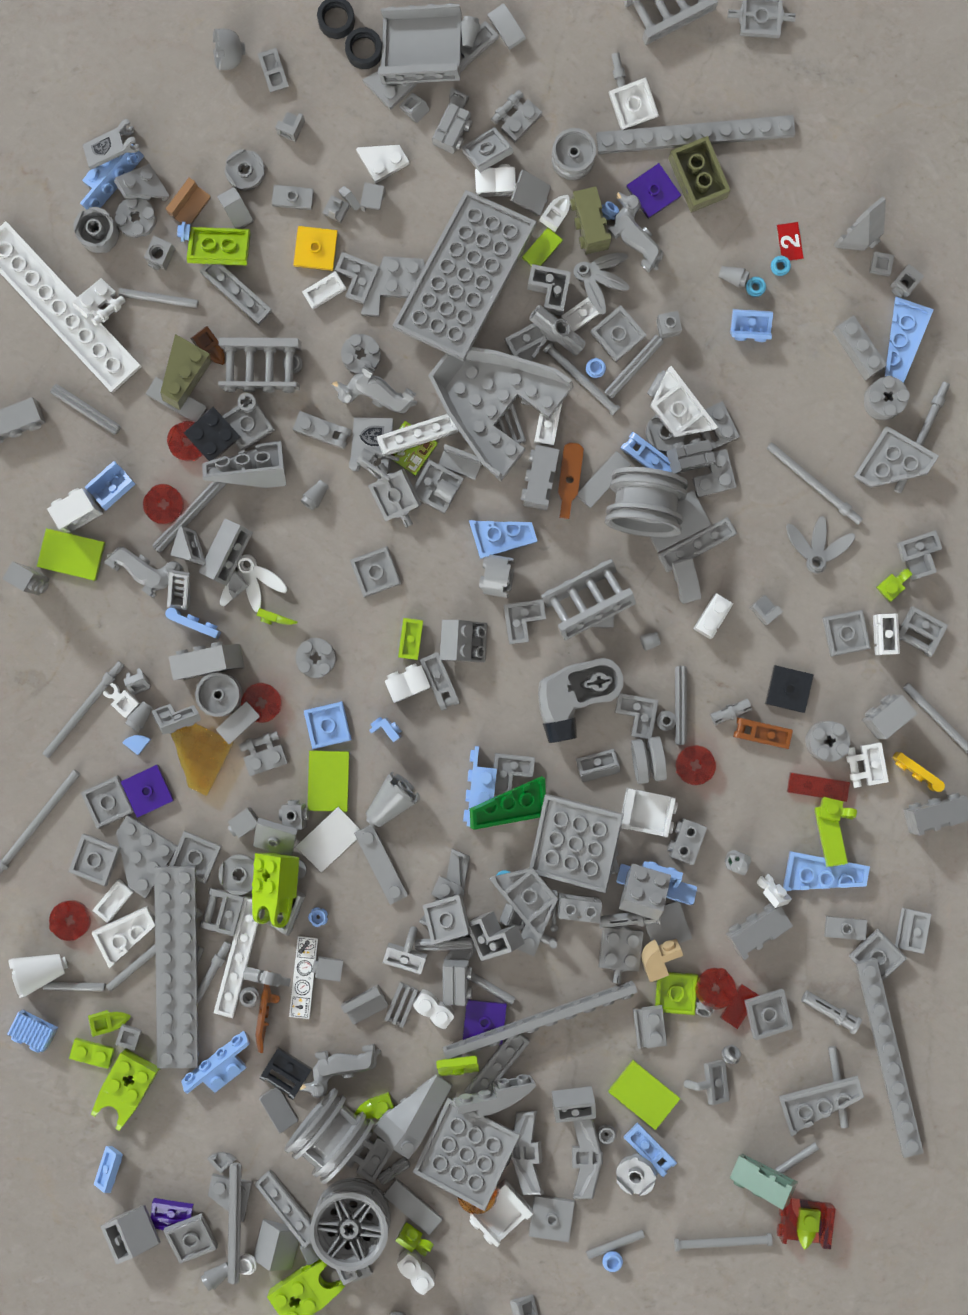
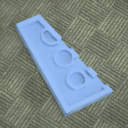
(906, 333)
(810, 872)

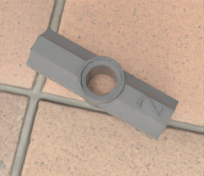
(551, 324)

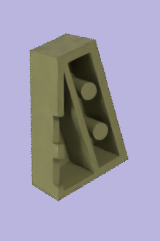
(590, 220)
(183, 371)

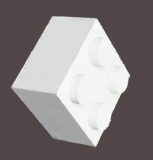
(74, 510)

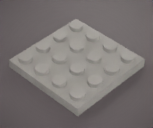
(576, 843)
(466, 1155)

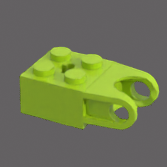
(274, 887)
(120, 1091)
(308, 1286)

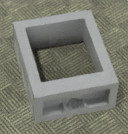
(578, 905)

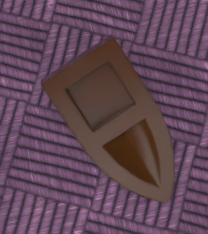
(208, 342)

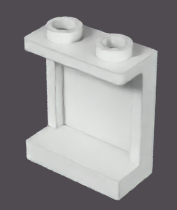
(648, 812)
(503, 1216)

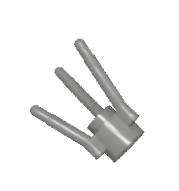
(368, 460)

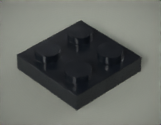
(212, 434)

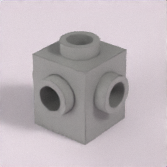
(294, 814)

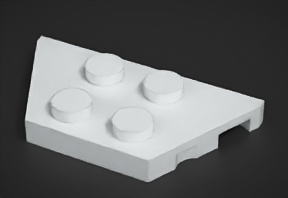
(679, 407)

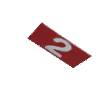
(790, 241)

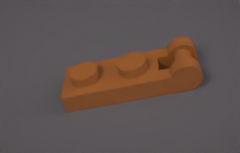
(764, 733)

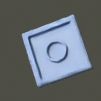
(327, 725)

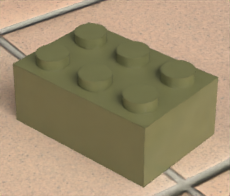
(699, 174)

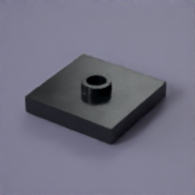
(789, 689)

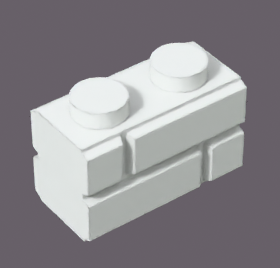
(713, 616)
(886, 634)

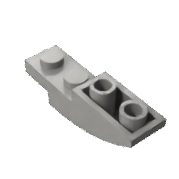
(503, 1095)

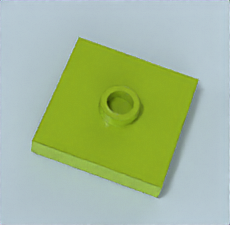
(457, 1066)

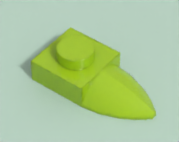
(269, 617)
(106, 1022)
(376, 1106)
(807, 1225)

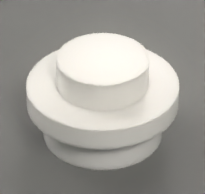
(247, 1264)

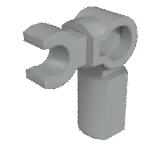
(265, 977)

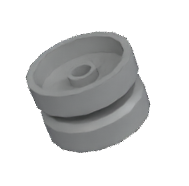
(583, 148)
(208, 700)
(645, 760)

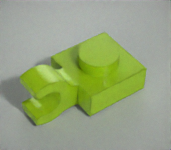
(892, 585)
(833, 810)
(411, 1239)

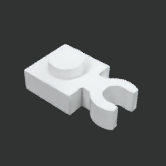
(123, 702)
(775, 893)

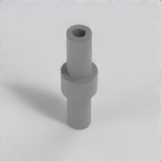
(618, 72)

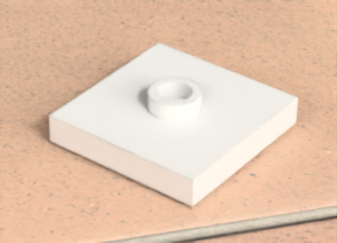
(633, 103)

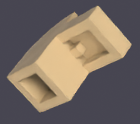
(656, 955)

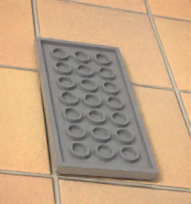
(464, 275)

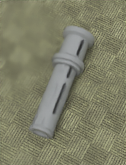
(625, 919)
(840, 1016)

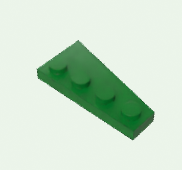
(512, 806)

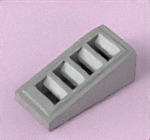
(175, 602)

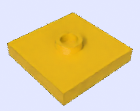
(315, 248)

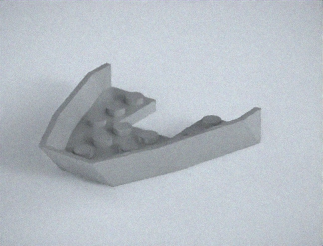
(484, 388)

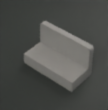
(460, 462)
(365, 1004)

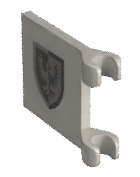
(110, 145)
(365, 436)

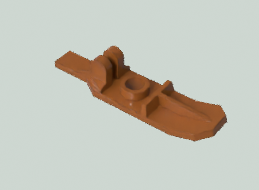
(570, 468)
(266, 997)

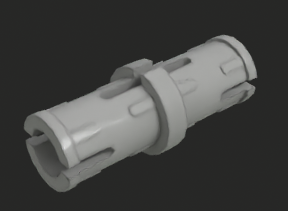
(731, 711)

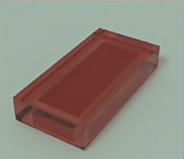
(736, 1010)

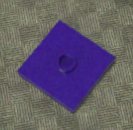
(654, 190)
(147, 790)
(483, 1017)

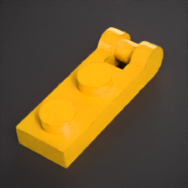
(918, 771)

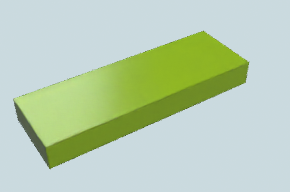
(831, 841)

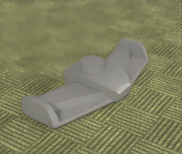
(455, 880)
(527, 1153)
(587, 1158)

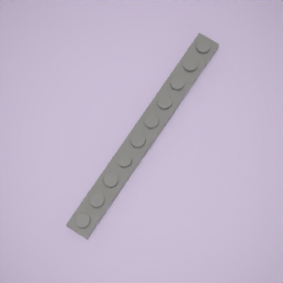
(680, 135)
(546, 1018)
(889, 1057)

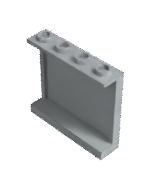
(421, 44)

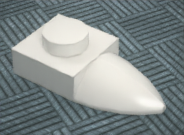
(556, 212)

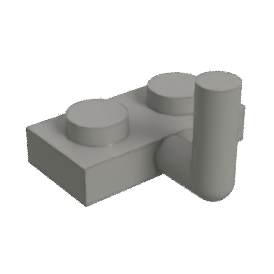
(532, 942)
(404, 956)
(715, 1082)

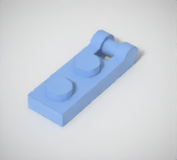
(647, 454)
(192, 622)
(649, 1148)

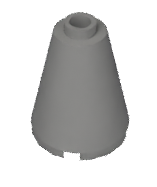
(391, 800)

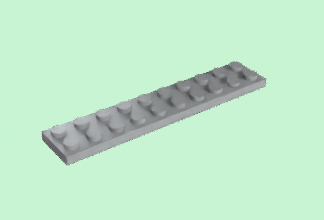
(176, 967)

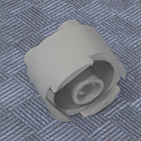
(94, 219)
(897, 398)
(497, 575)
(837, 747)

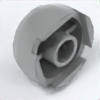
(227, 49)

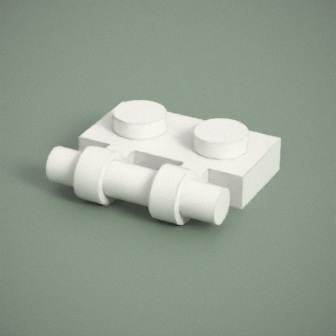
(95, 297)
(873, 763)

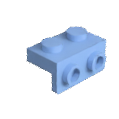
(751, 325)
(110, 485)
(391, 729)

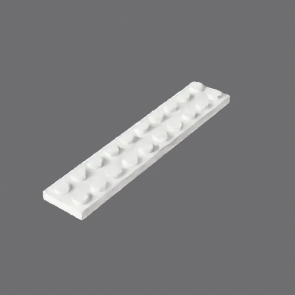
(53, 303)

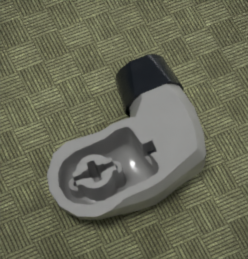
(574, 689)

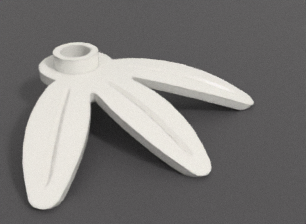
(250, 576)

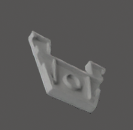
(393, 279)

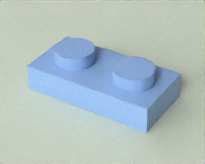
(108, 1169)

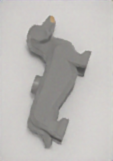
(633, 234)
(376, 389)
(141, 571)
(339, 1064)

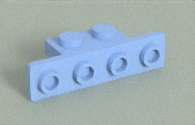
(102, 178)
(482, 784)
(677, 890)
(220, 1067)

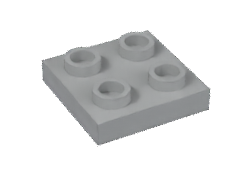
(437, 486)

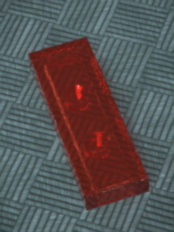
(818, 786)

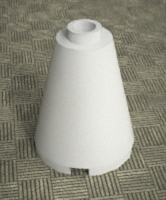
(35, 972)

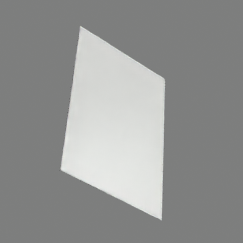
(328, 839)

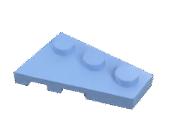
(501, 536)

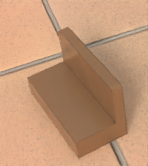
(188, 202)

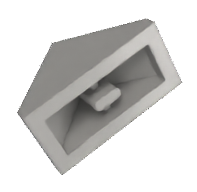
(235, 208)
(188, 546)

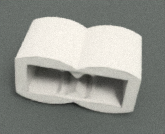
(495, 181)
(407, 683)
(429, 1006)
(418, 1272)

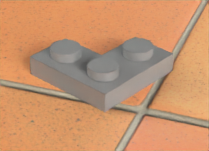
(360, 272)
(719, 479)
(517, 616)
(643, 711)
(170, 721)
(511, 765)

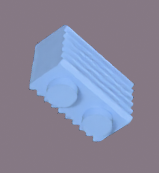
(32, 1031)

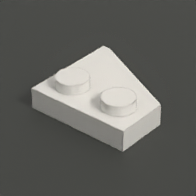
(382, 160)

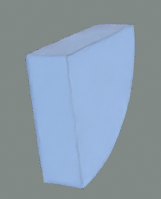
(136, 743)

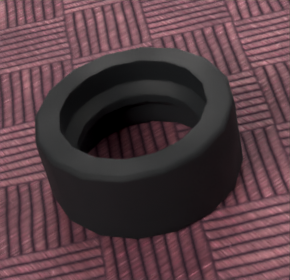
(363, 32)
(336, 33)

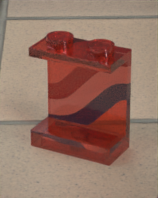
(789, 1220)

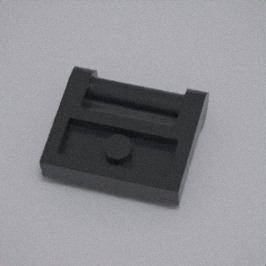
(289, 1068)

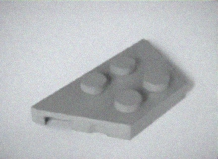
(528, 897)

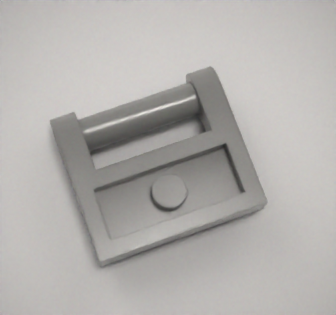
(726, 430)
(924, 625)
(228, 912)

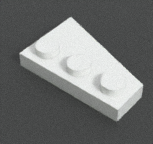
(122, 934)

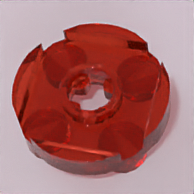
(176, 445)
(155, 496)
(268, 693)
(684, 769)
(59, 925)
(712, 998)

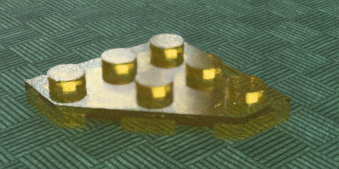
(200, 755)

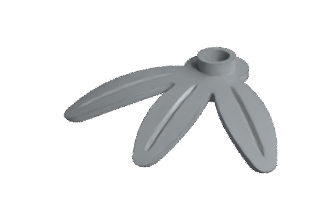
(595, 273)
(817, 552)

